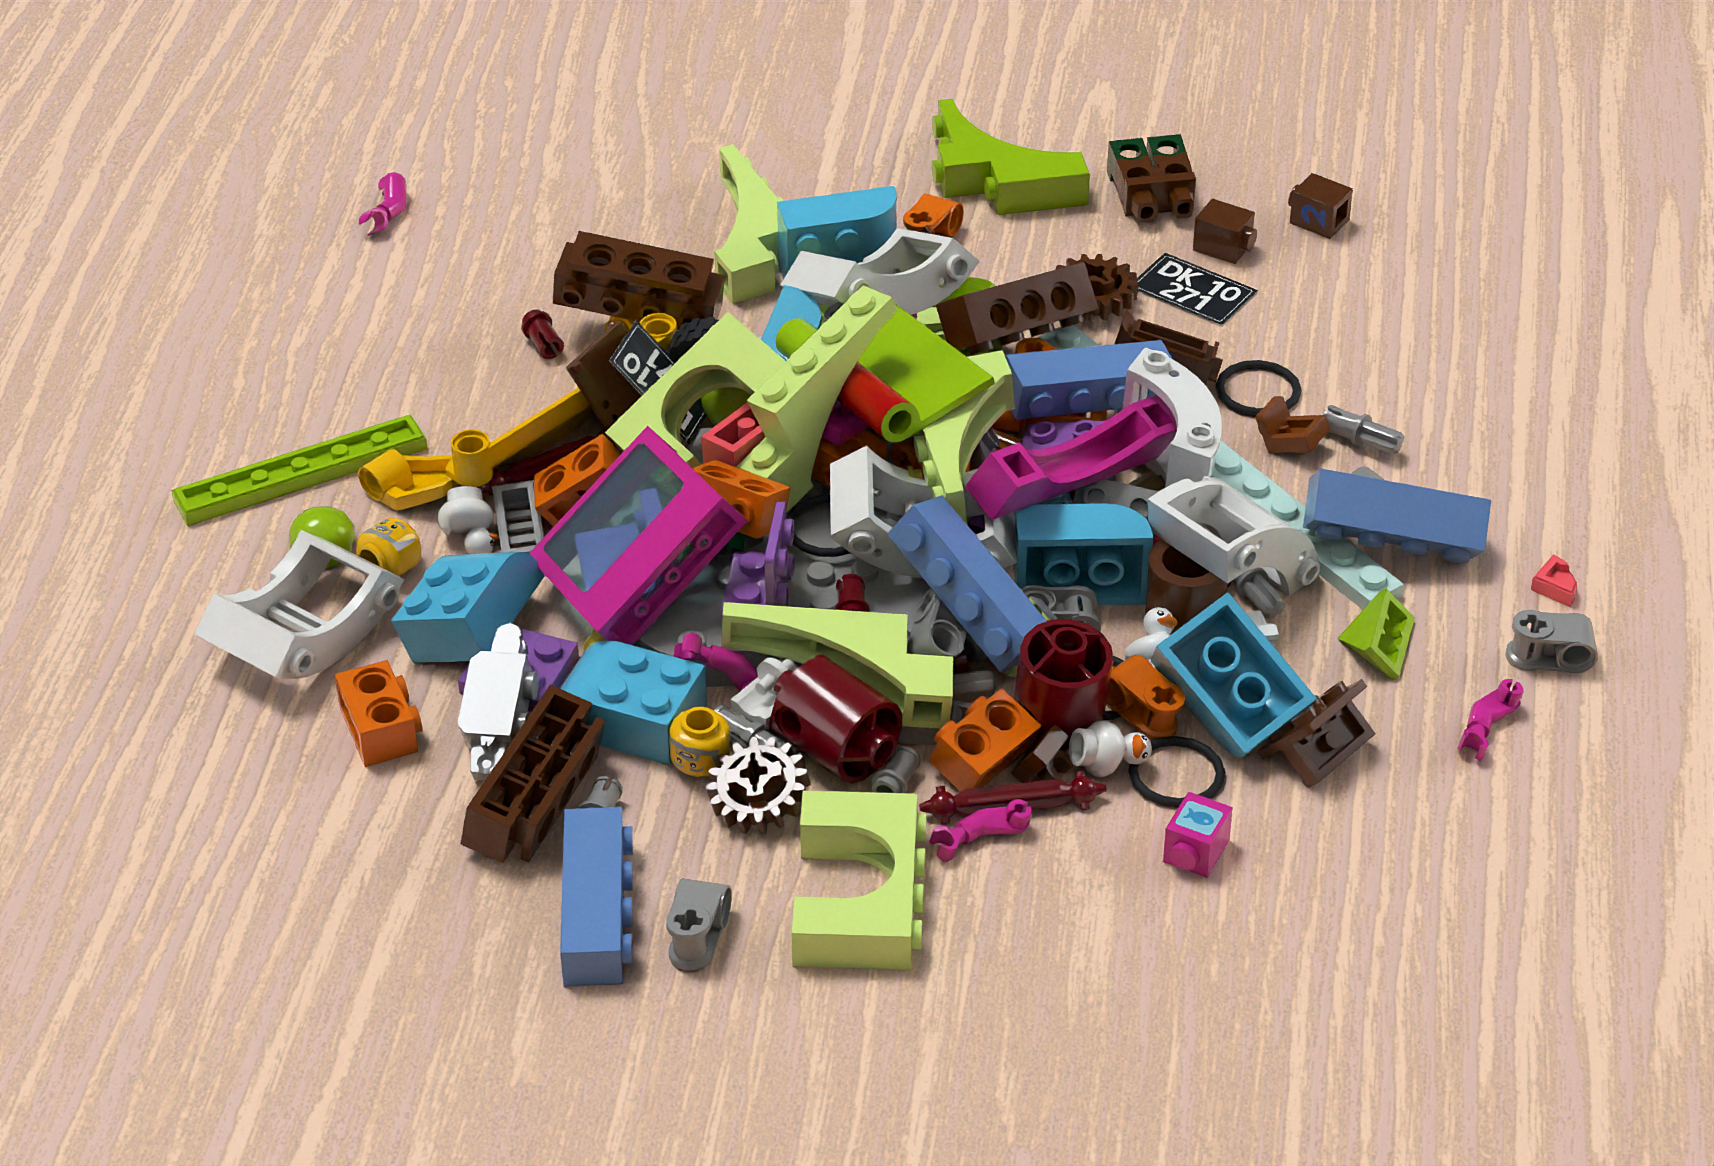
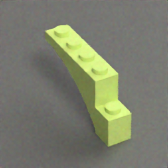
(751, 251)
(802, 392)
(950, 441)
(861, 642)

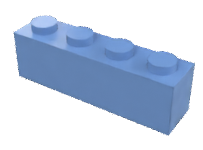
(1073, 379)
(1396, 515)
(967, 579)
(594, 898)

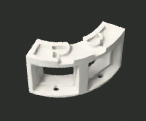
(919, 266)
(1194, 411)
(861, 532)
(1239, 537)
(284, 639)

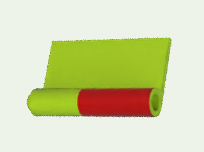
(901, 377)

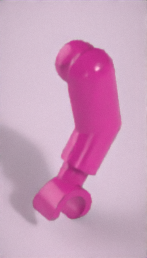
(393, 204)
(731, 662)
(1487, 711)
(987, 821)

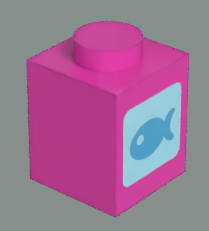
(1197, 834)

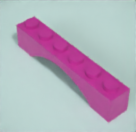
(1024, 476)

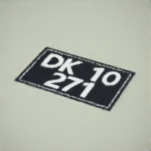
(1194, 288)
(644, 363)

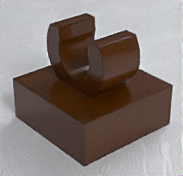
(1043, 757)

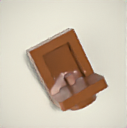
(1289, 432)

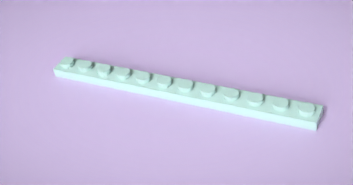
(1339, 560)

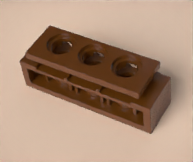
(636, 280)
(1016, 307)
(549, 750)

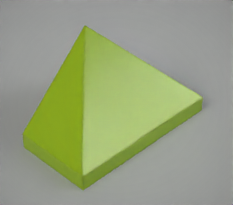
(1381, 633)

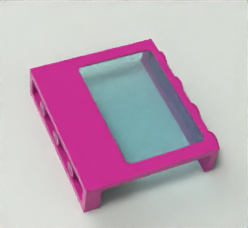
(636, 539)

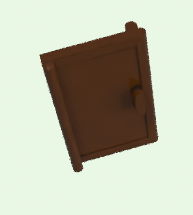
(600, 378)

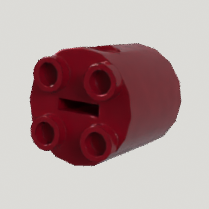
(1064, 675)
(835, 719)

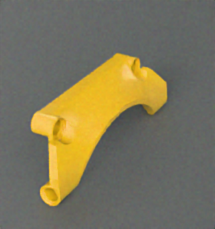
(415, 480)

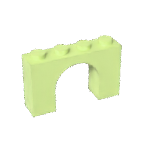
(722, 358)
(874, 927)

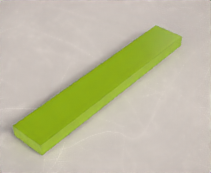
(295, 470)

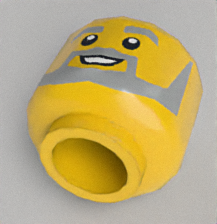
(391, 546)
(697, 740)

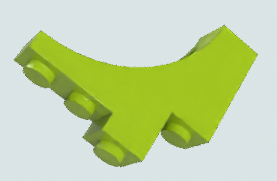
(1006, 173)

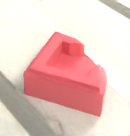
(1555, 581)

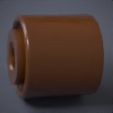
(1180, 584)

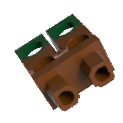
(1152, 179)

